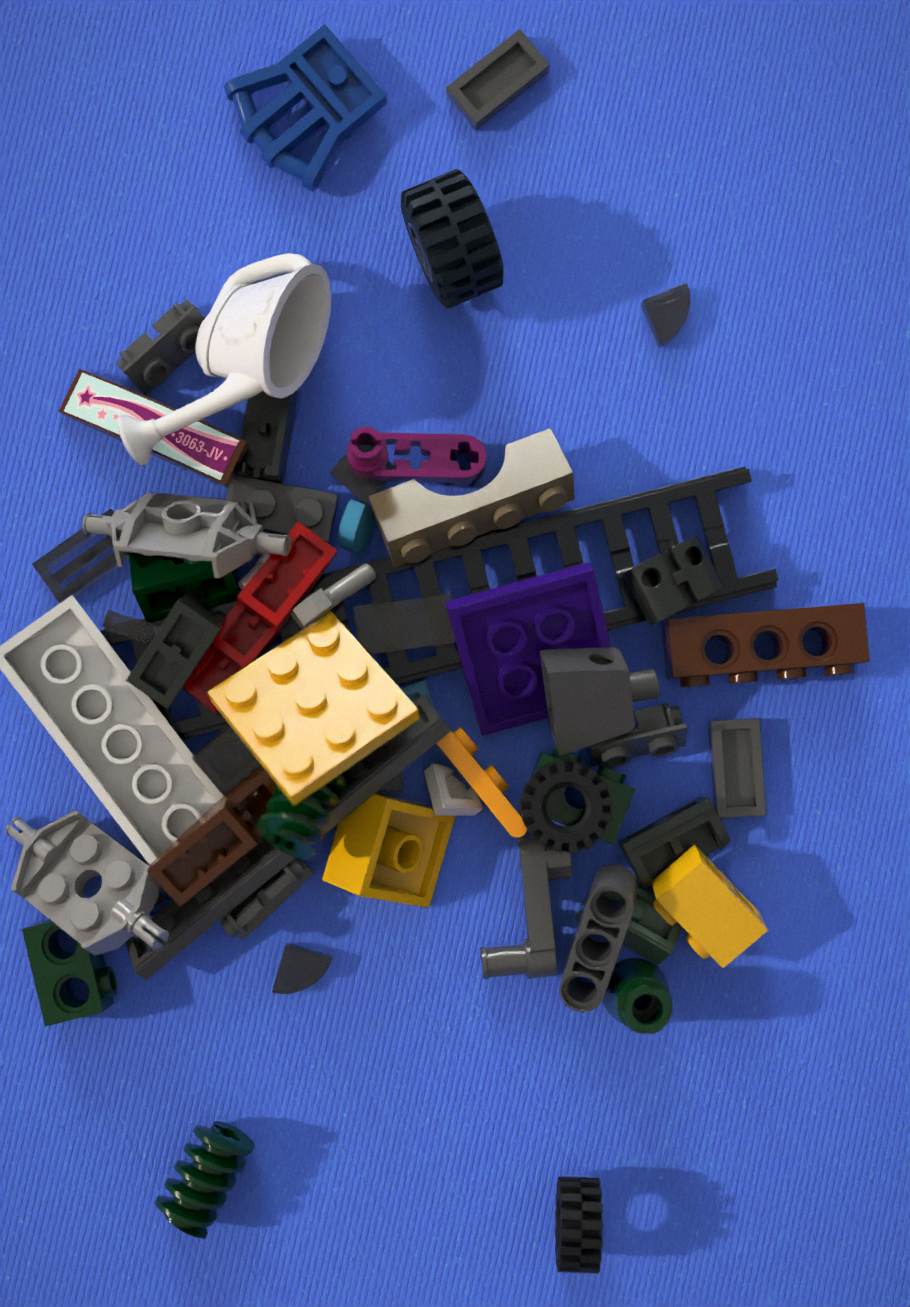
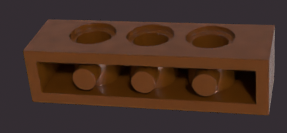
(840, 627)

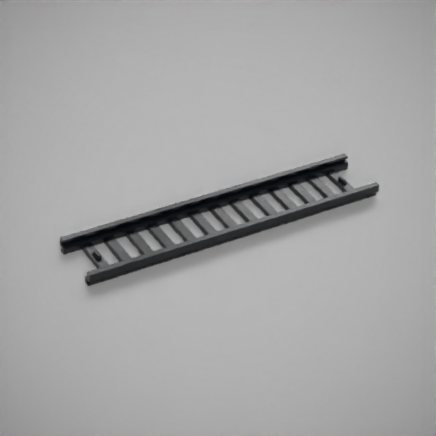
(516, 538)

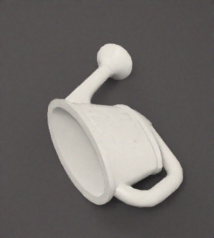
(255, 338)

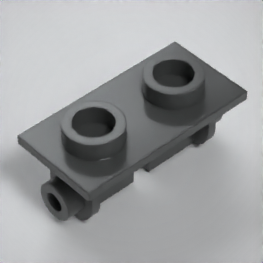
(150, 361)
(657, 733)
(265, 899)

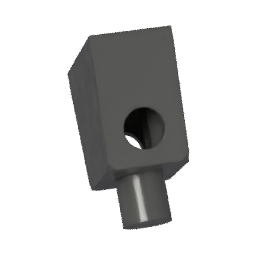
(591, 695)

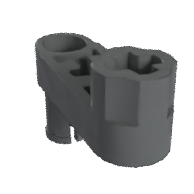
(538, 952)

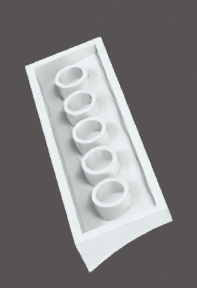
(108, 727)

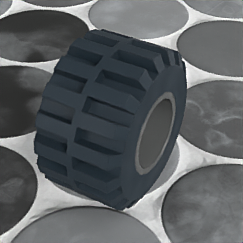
(452, 238)

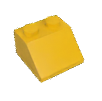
(389, 850)

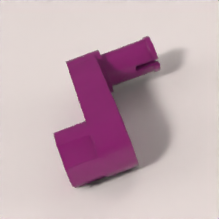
(439, 448)

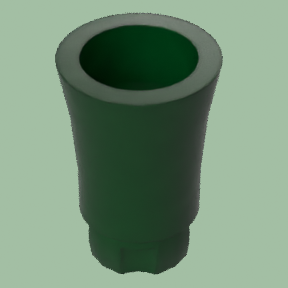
(629, 981)

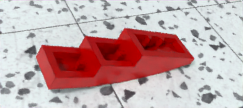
(261, 611)

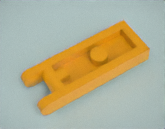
(486, 782)

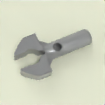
(323, 601)

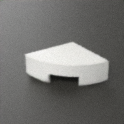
(449, 794)

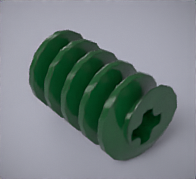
(290, 825)
(205, 1178)

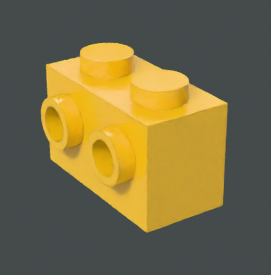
(707, 907)

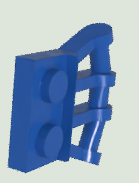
(328, 82)

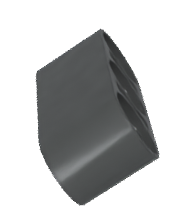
(595, 958)

